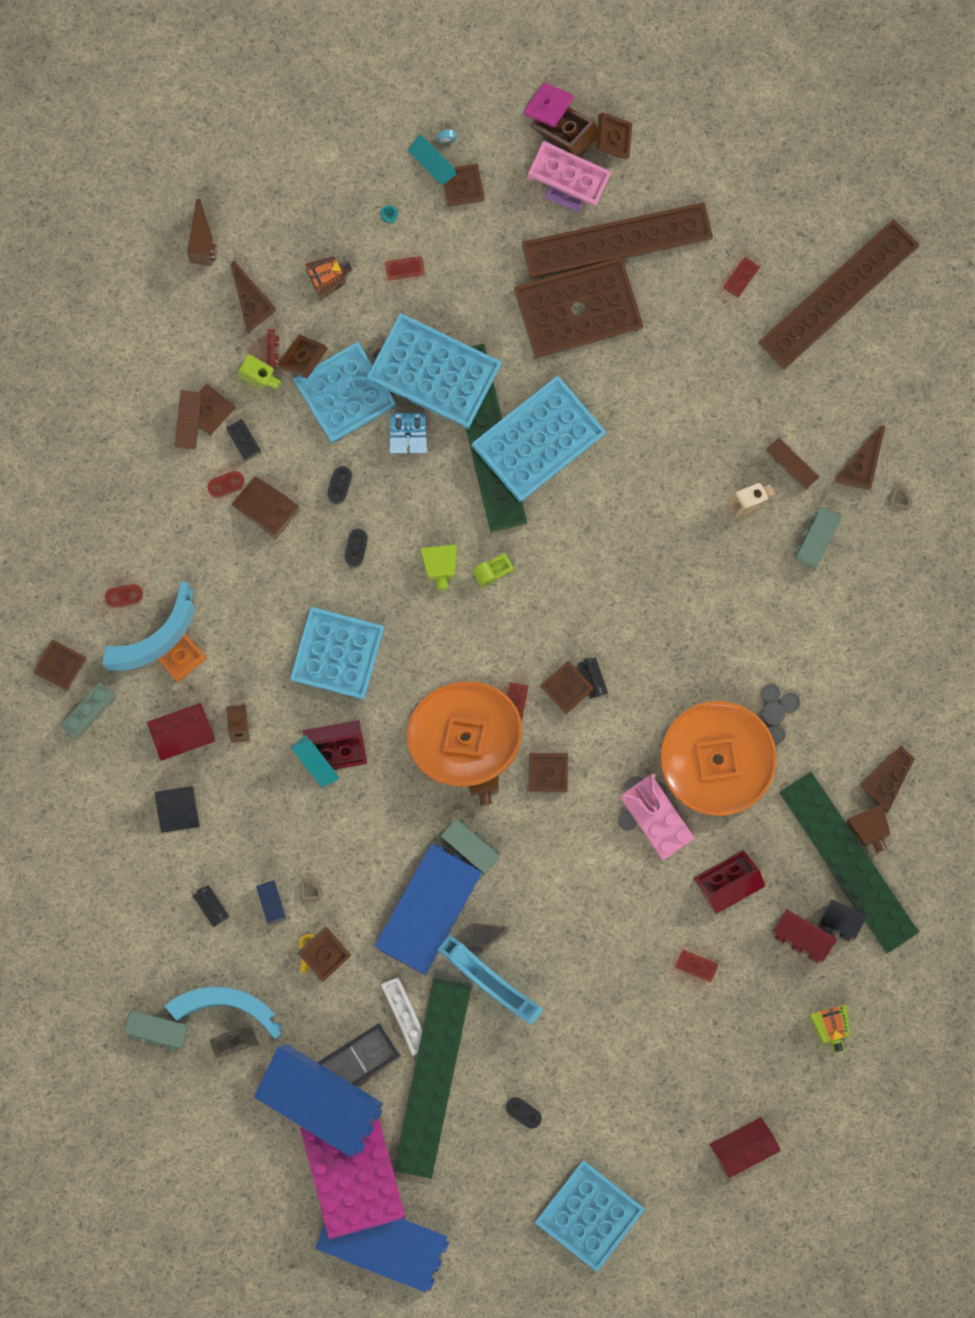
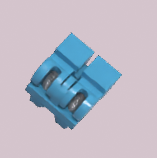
(408, 430)

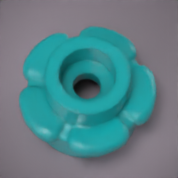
(389, 209)

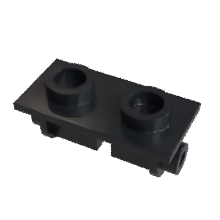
(591, 672)
(210, 905)

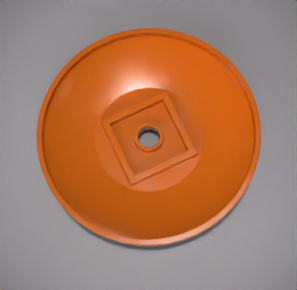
(460, 710)
(724, 731)

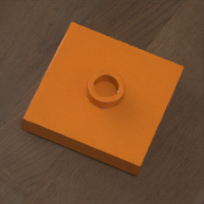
(182, 658)

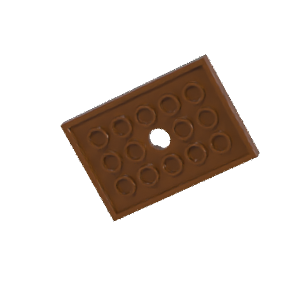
(603, 291)

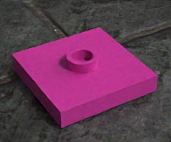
(548, 104)

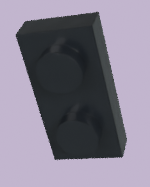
(243, 440)

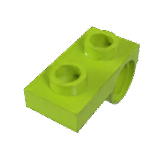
(493, 570)

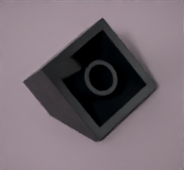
(177, 809)
(842, 920)

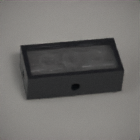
(362, 1056)

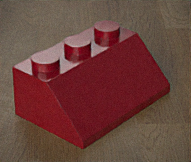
(180, 731)
(339, 744)
(729, 881)
(803, 937)
(745, 1147)

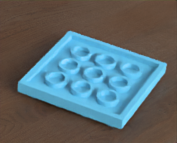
(342, 394)
(337, 653)
(590, 1216)

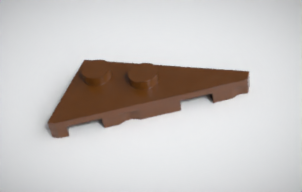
(253, 302)
(862, 467)

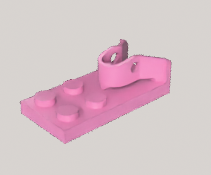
(569, 173)
(656, 817)

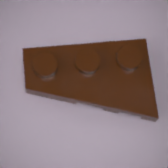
(888, 778)

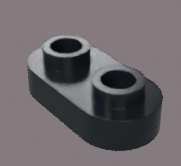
(338, 485)
(355, 548)
(523, 1113)

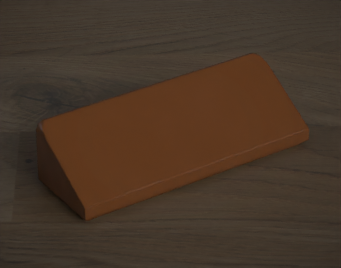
(188, 419)
(792, 463)

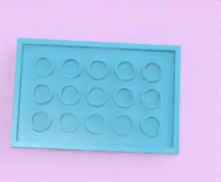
(434, 370)
(538, 439)

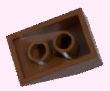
(572, 132)
(201, 246)
(266, 507)

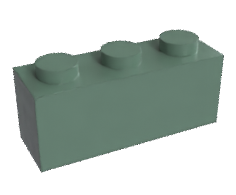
(817, 538)
(88, 711)
(470, 846)
(156, 1031)

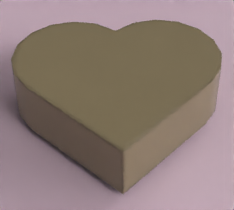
(900, 499)
(309, 891)

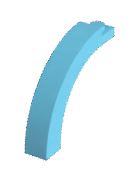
(152, 648)
(489, 981)
(221, 996)

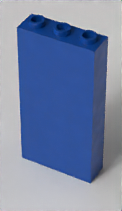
(428, 909)
(319, 1100)
(392, 1250)

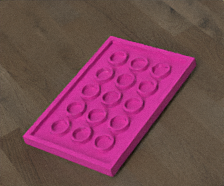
(355, 1189)

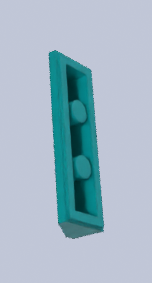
(431, 160)
(314, 762)

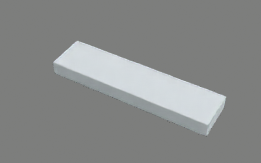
(403, 1013)

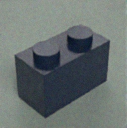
(271, 902)

